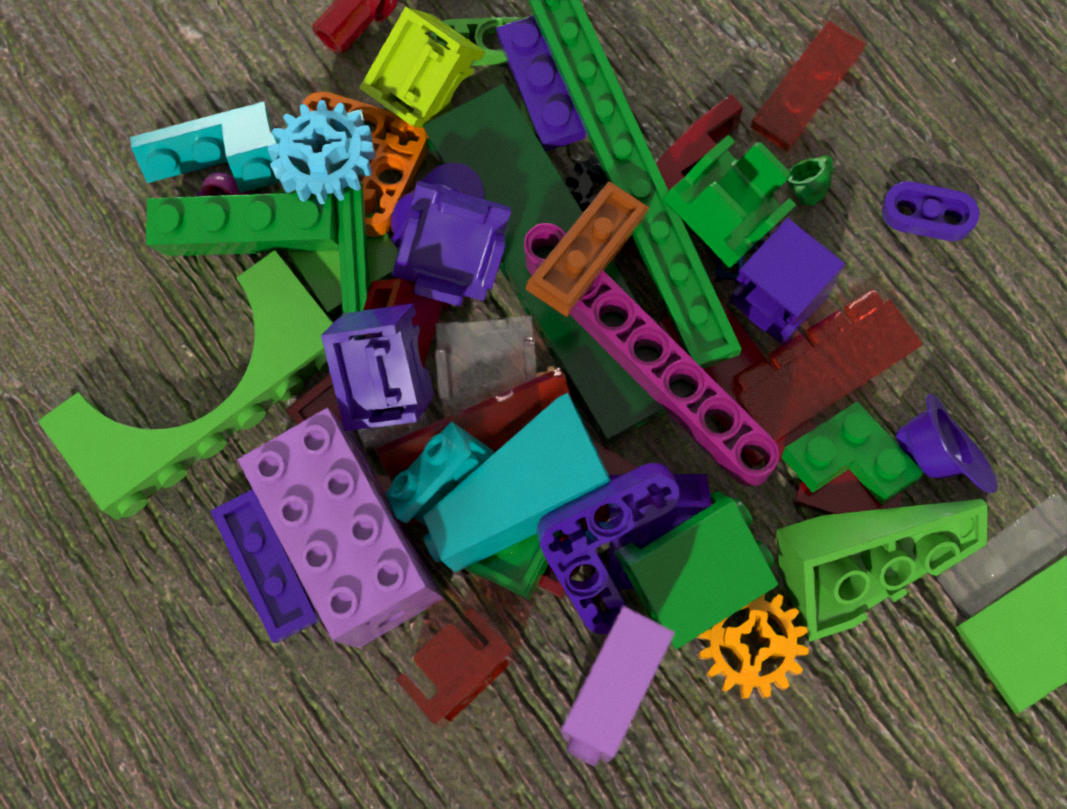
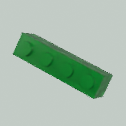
(241, 224)

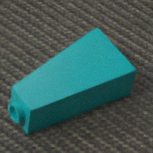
(515, 488)

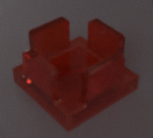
(457, 670)

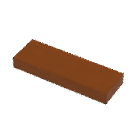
(587, 249)

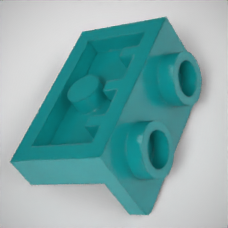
(436, 472)

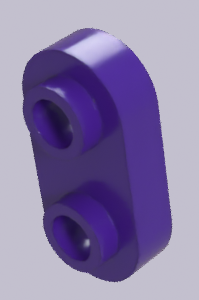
(928, 211)

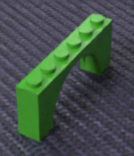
(130, 463)

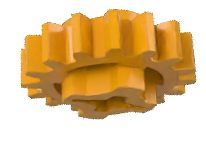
(774, 647)

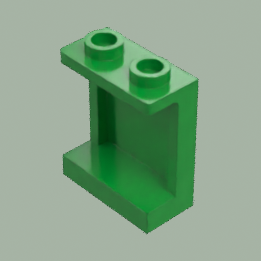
(700, 570)

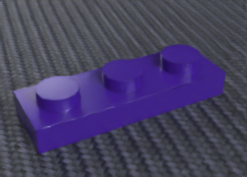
(540, 84)
(264, 567)

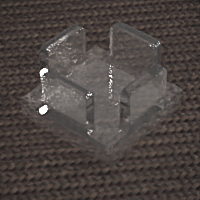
(482, 359)

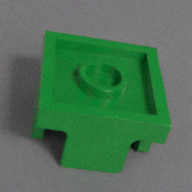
(731, 199)

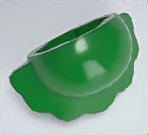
(811, 179)

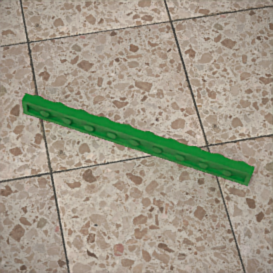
(630, 166)

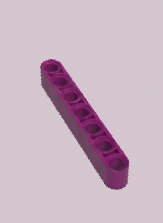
(672, 365)

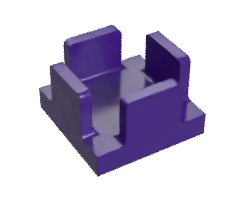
(451, 244)

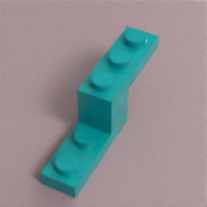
(230, 137)

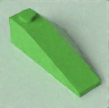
(857, 559)

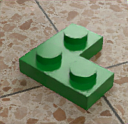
(856, 444)

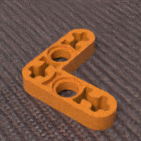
(389, 155)

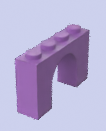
(615, 687)

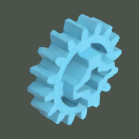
(321, 151)

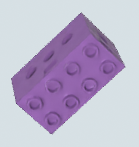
(340, 530)

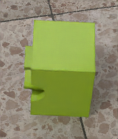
(415, 72)

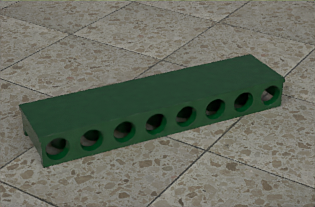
(516, 172)

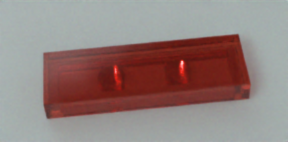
(807, 85)

